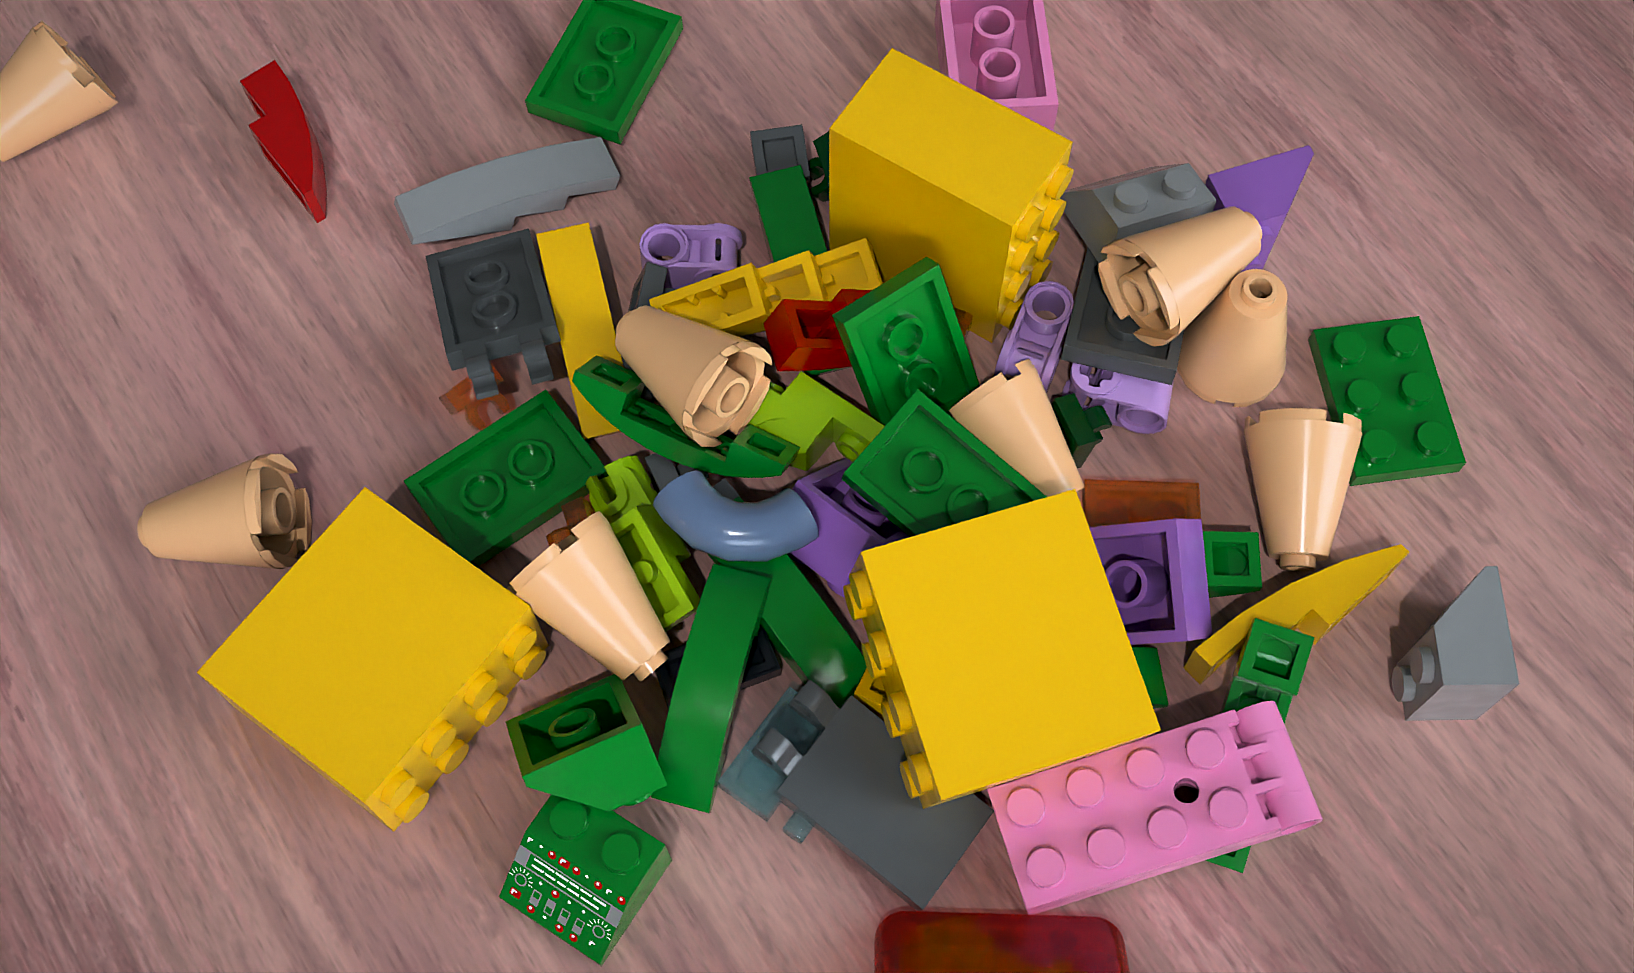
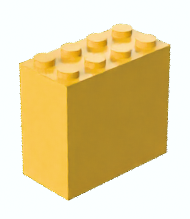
(950, 180)
(998, 648)
(379, 658)

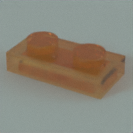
(1138, 501)

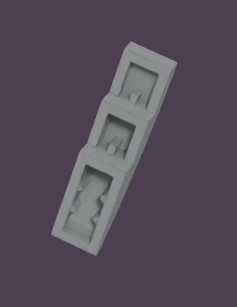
(497, 191)

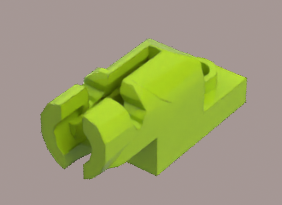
(813, 420)
(645, 538)

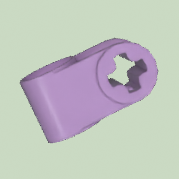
(692, 251)
(1036, 337)
(1128, 400)

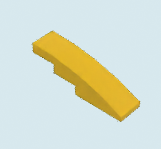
(747, 295)
(579, 311)
(1309, 604)

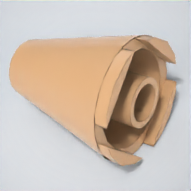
(46, 92)
(1177, 270)
(1238, 341)
(695, 371)
(1021, 429)
(1301, 480)
(233, 518)
(595, 599)

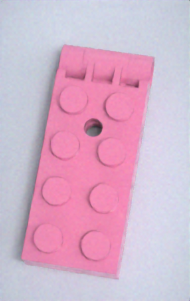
(1117, 811)

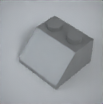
(1135, 204)
(1461, 659)

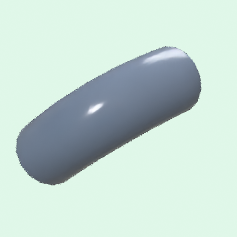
(731, 527)

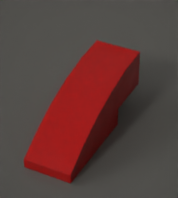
(287, 137)
(805, 333)

